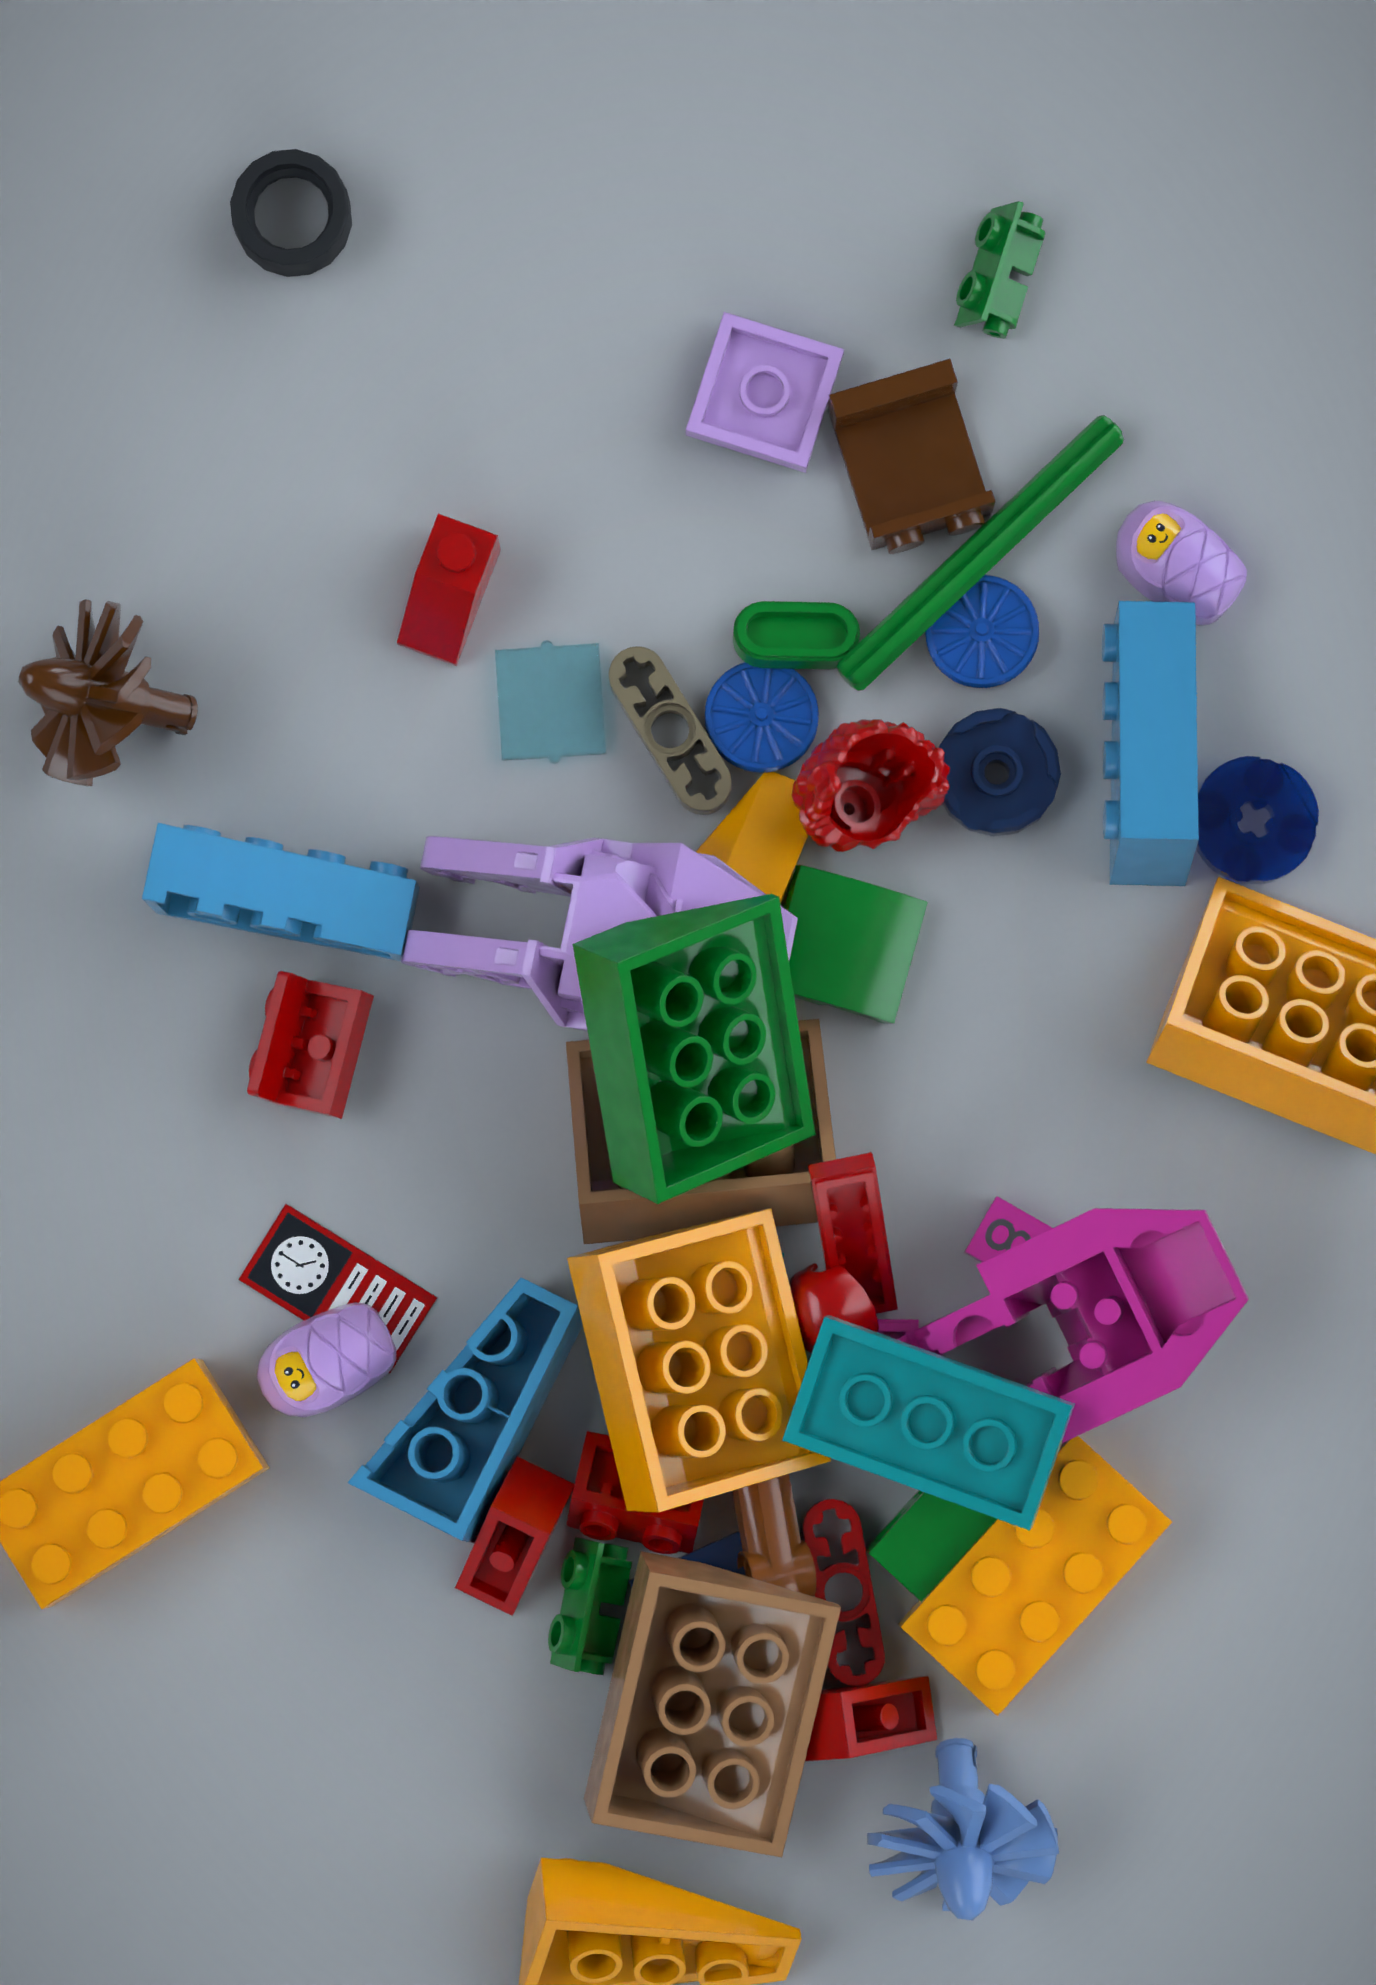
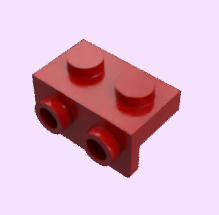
(309, 1045)

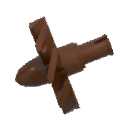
(94, 701)

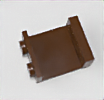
(909, 457)

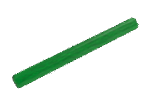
(980, 553)

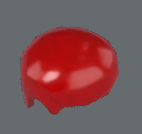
(832, 1294)

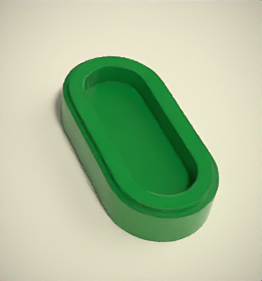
(795, 634)

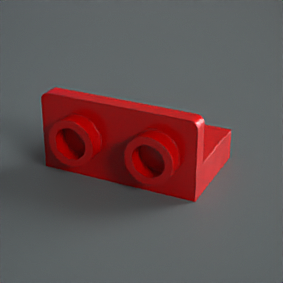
(601, 1511)

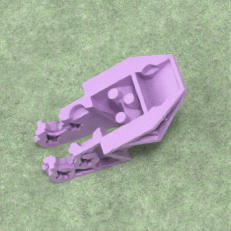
(607, 887)

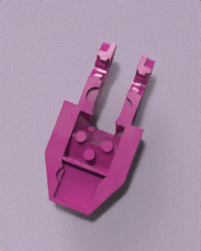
(1131, 1293)

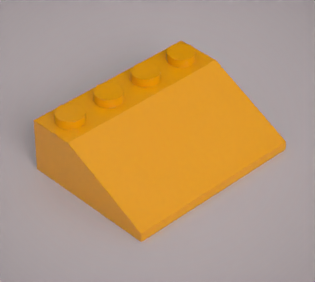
(1277, 1014)
(694, 1359)

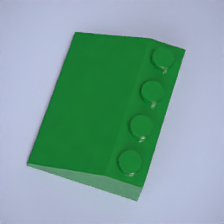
(694, 1044)

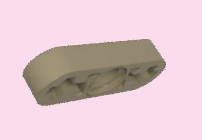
(662, 681)

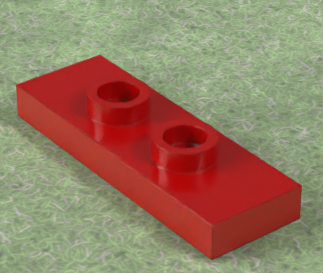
(854, 1224)

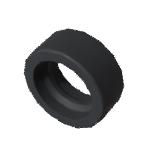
(279, 166)

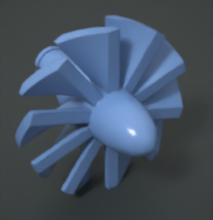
(969, 1840)

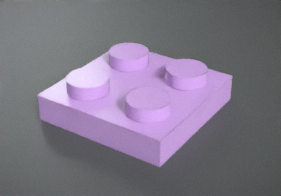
(764, 392)

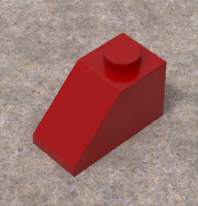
(448, 589)
(514, 1535)
(872, 1719)

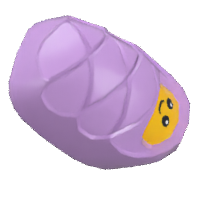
(1178, 559)
(326, 1360)

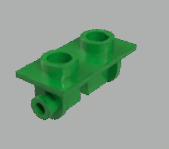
(1005, 243)
(579, 1635)

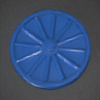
(985, 635)
(761, 717)

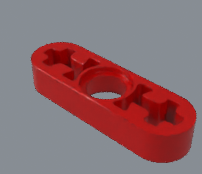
(849, 1540)

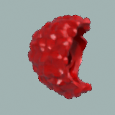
(868, 784)

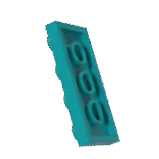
(928, 1422)

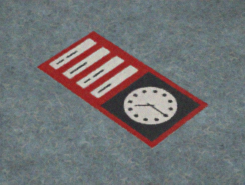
(317, 1271)

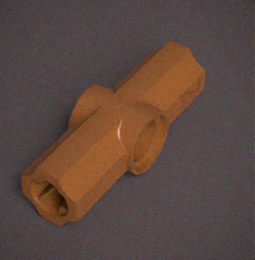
(772, 1536)

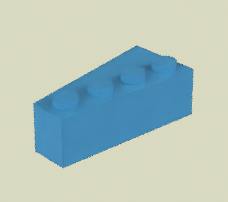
(280, 892)
(476, 1415)

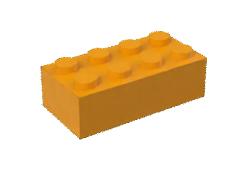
(124, 1482)
(1030, 1590)

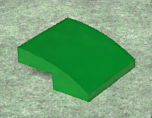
(851, 942)

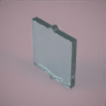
(550, 702)

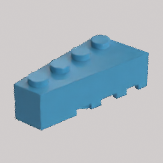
(1152, 743)

